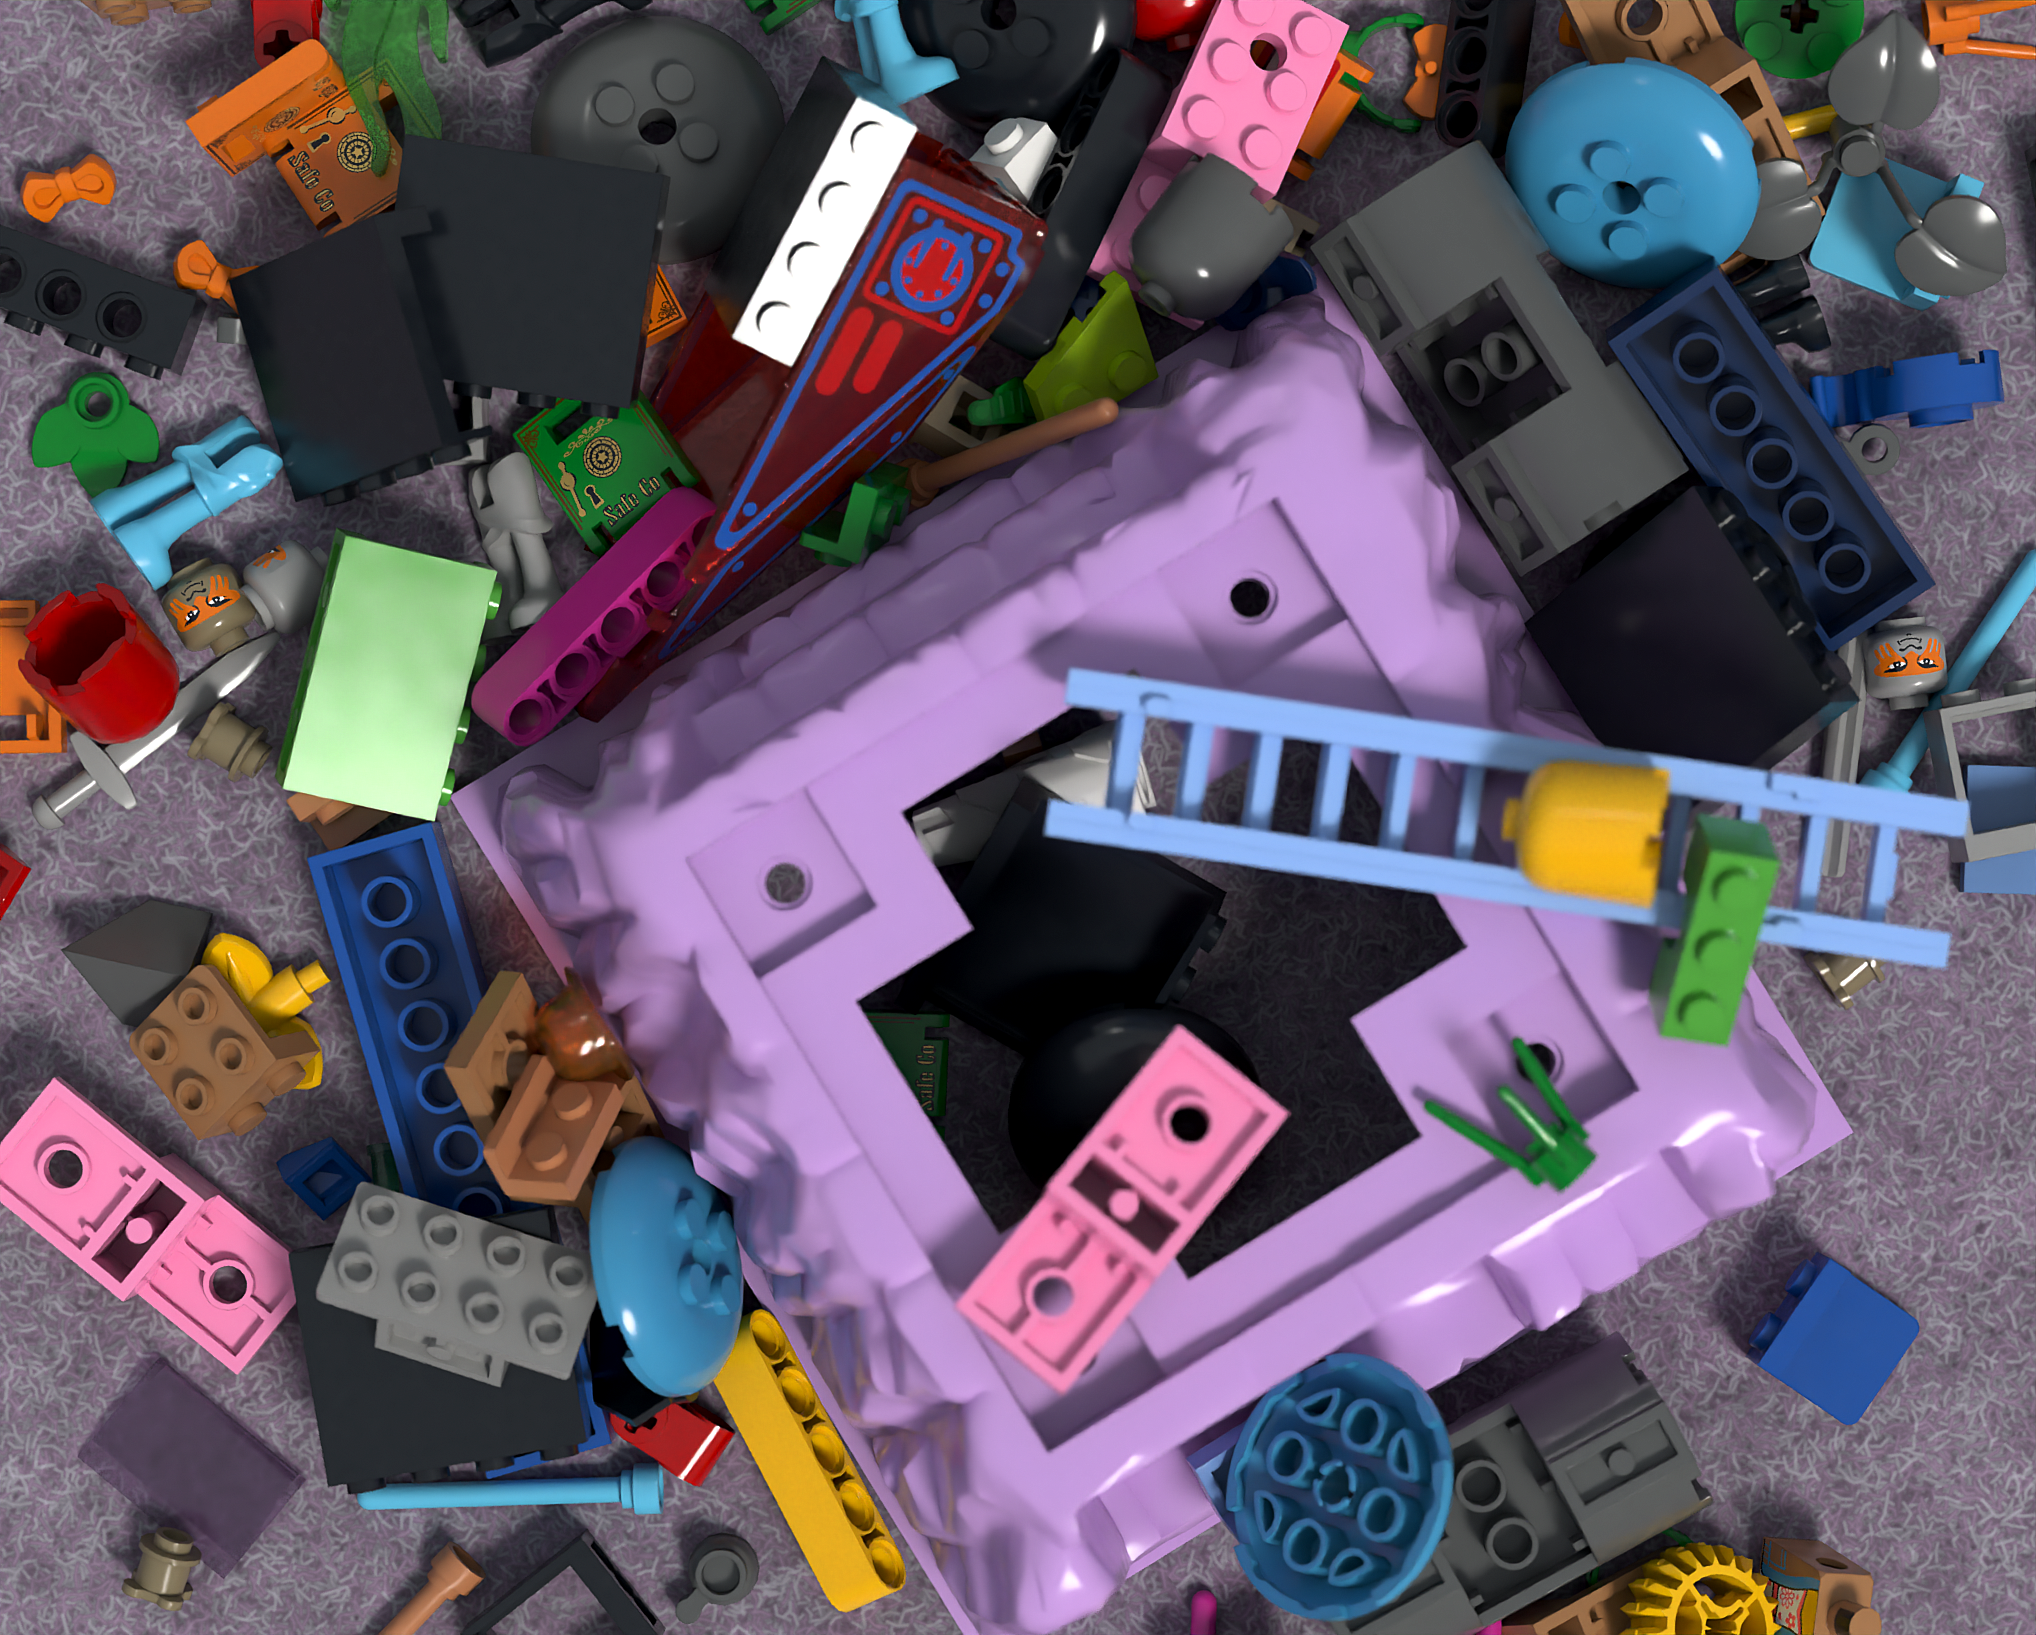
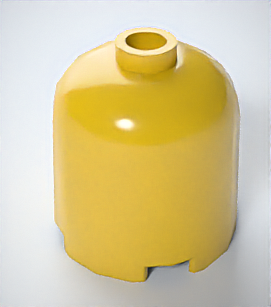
(1589, 830)

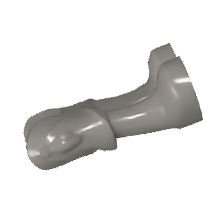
(511, 529)

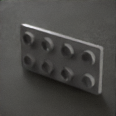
(459, 1287)

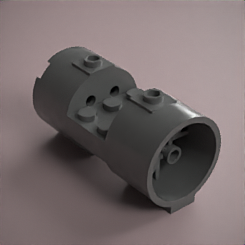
(1459, 293)
(1547, 1492)

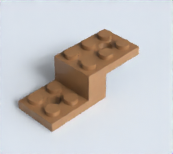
(1691, 40)
(492, 1059)

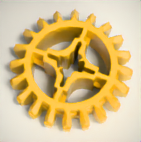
(1672, 1605)

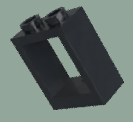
(596, 1572)

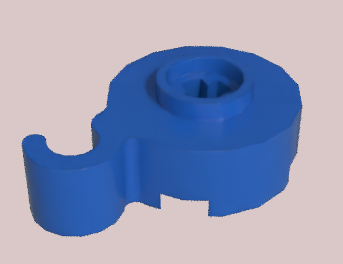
(1923, 389)

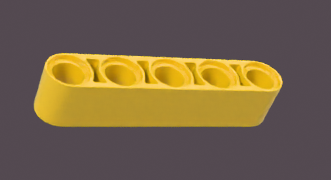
(808, 1467)

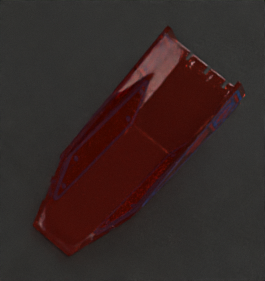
(790, 441)

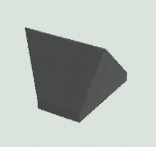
(141, 956)

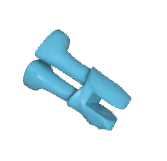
(888, 55)
(223, 469)

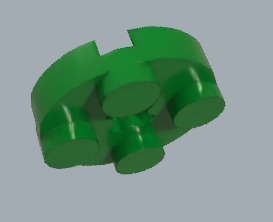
(1792, 54)

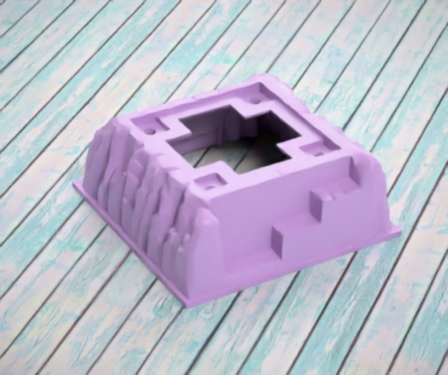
(880, 681)

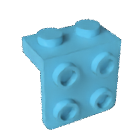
(1866, 224)

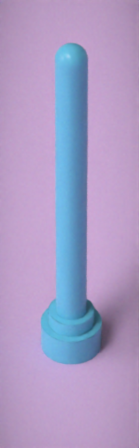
(1896, 773)
(635, 1489)

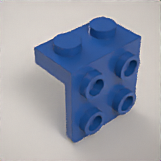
(1832, 1338)

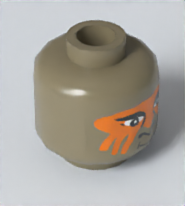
(208, 607)

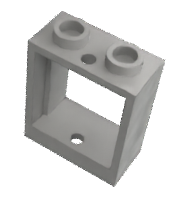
(1948, 775)

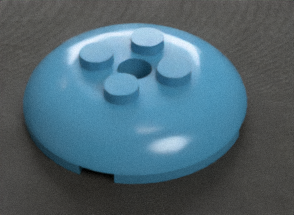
(1641, 127)
(666, 1265)
(1302, 1450)

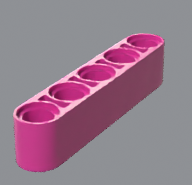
(594, 621)

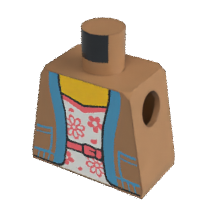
(1817, 1589)

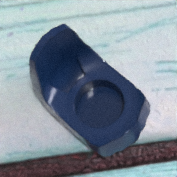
(1280, 281)

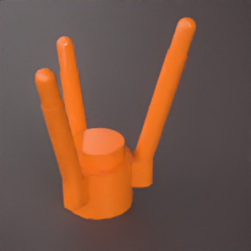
(1952, 20)

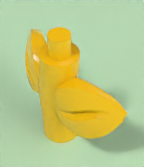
(270, 998)

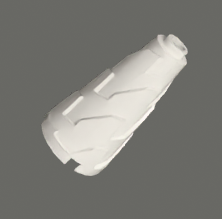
(1075, 771)

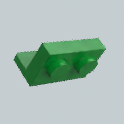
(873, 509)

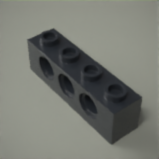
(167, 314)

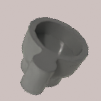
(720, 1573)

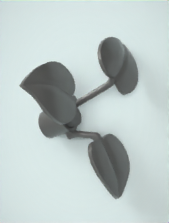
(1873, 83)

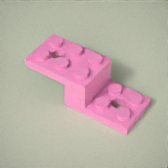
(1231, 112)
(1120, 1210)
(146, 1225)

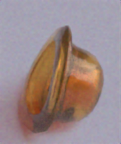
(577, 1037)

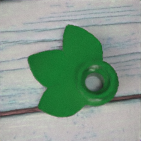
(93, 444)

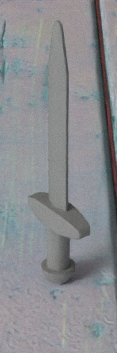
(107, 766)

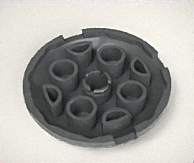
(679, 77)

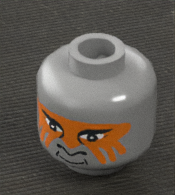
(285, 586)
(1904, 662)

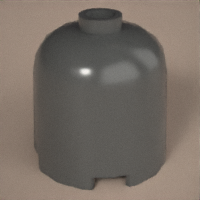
(1205, 241)

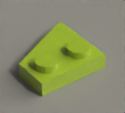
(1094, 357)

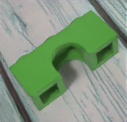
(1727, 893)

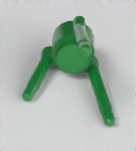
(1556, 1152)

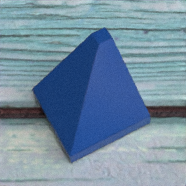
(322, 1175)

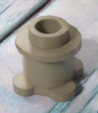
(231, 743)
(1844, 974)
(164, 1568)

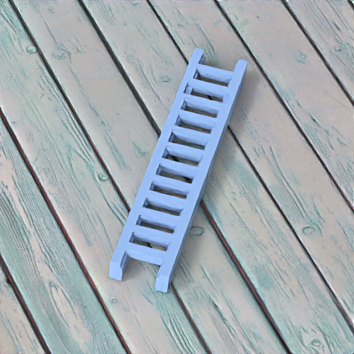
(1476, 748)

